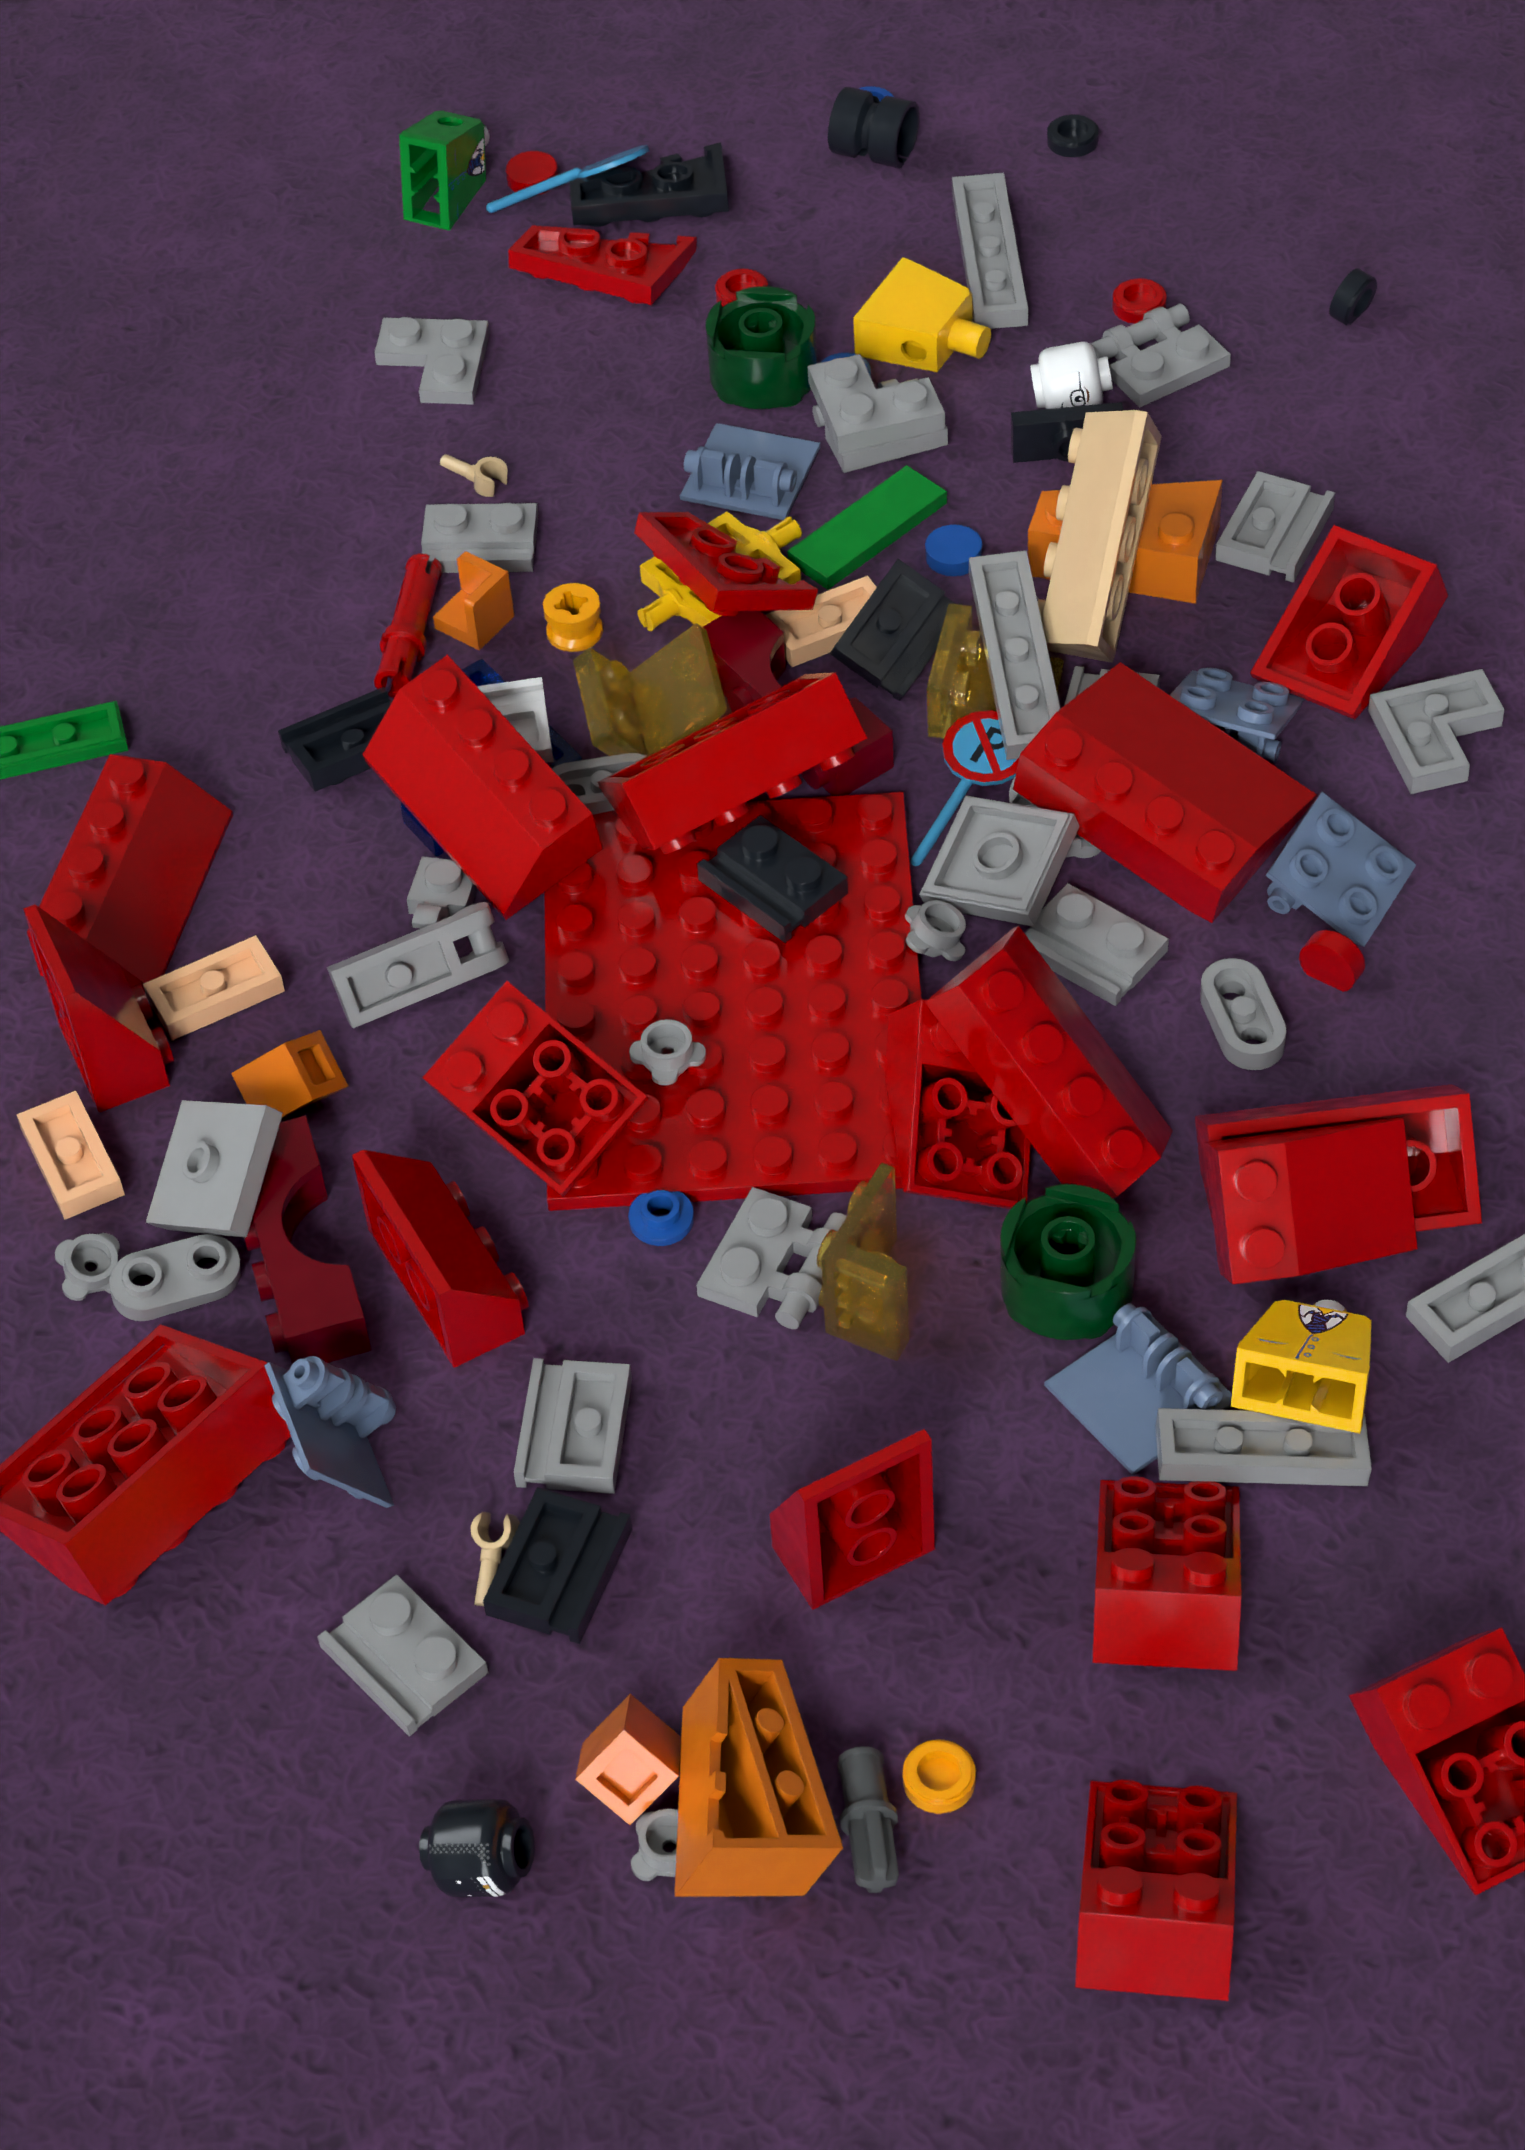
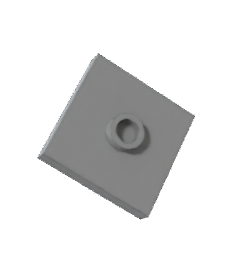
(1000, 859)
(214, 1168)

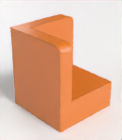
(480, 606)
(291, 1075)
(629, 1759)

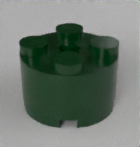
(761, 348)
(1067, 1262)

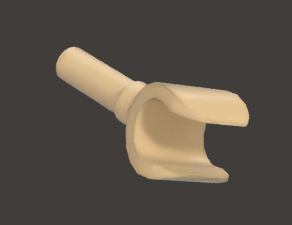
(479, 473)
(490, 1550)

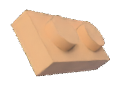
(817, 631)
(214, 987)
(70, 1155)

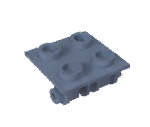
(748, 471)
(1254, 711)
(1338, 871)
(1127, 1379)
(330, 1423)

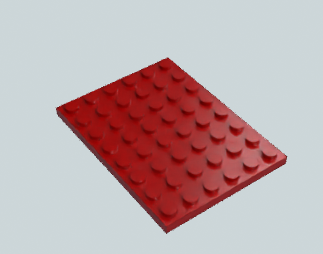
(787, 1028)

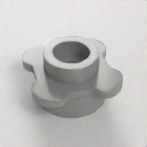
(936, 930)
(664, 1038)
(76, 1253)
(653, 1833)

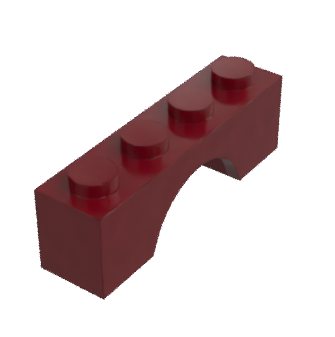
(750, 662)
(313, 1298)

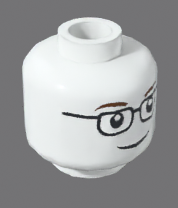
(1070, 376)

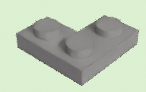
(446, 348)
(869, 416)
(1423, 723)

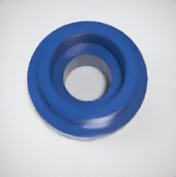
(661, 1229)

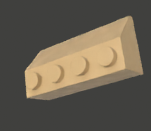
(1098, 532)

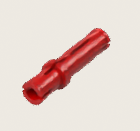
(404, 639)

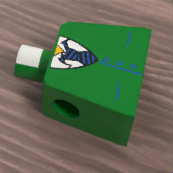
(444, 153)

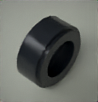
(1072, 135)
(1353, 296)

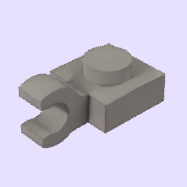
(438, 891)

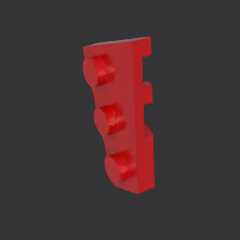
(618, 267)
(714, 571)

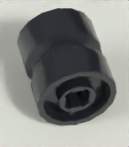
(865, 126)

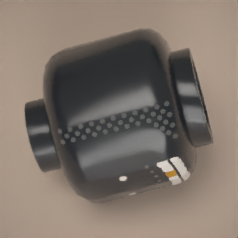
(477, 1847)

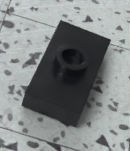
(1048, 432)

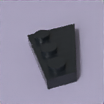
(669, 190)

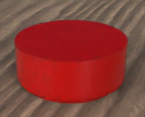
(529, 169)
(735, 281)
(1136, 298)
(1332, 959)

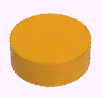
(939, 1776)

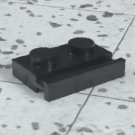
(895, 630)
(333, 742)
(773, 878)
(557, 1565)

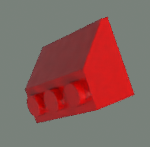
(440, 1255)

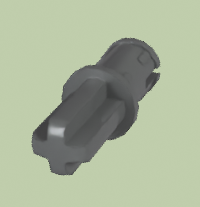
(868, 1818)

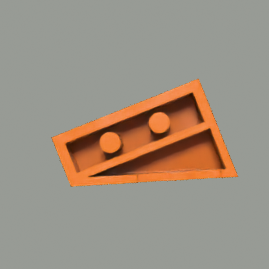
(1173, 541)
(749, 1788)

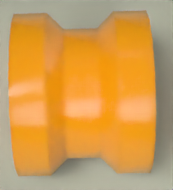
(573, 617)

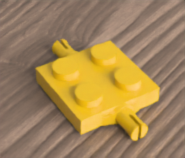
(682, 601)

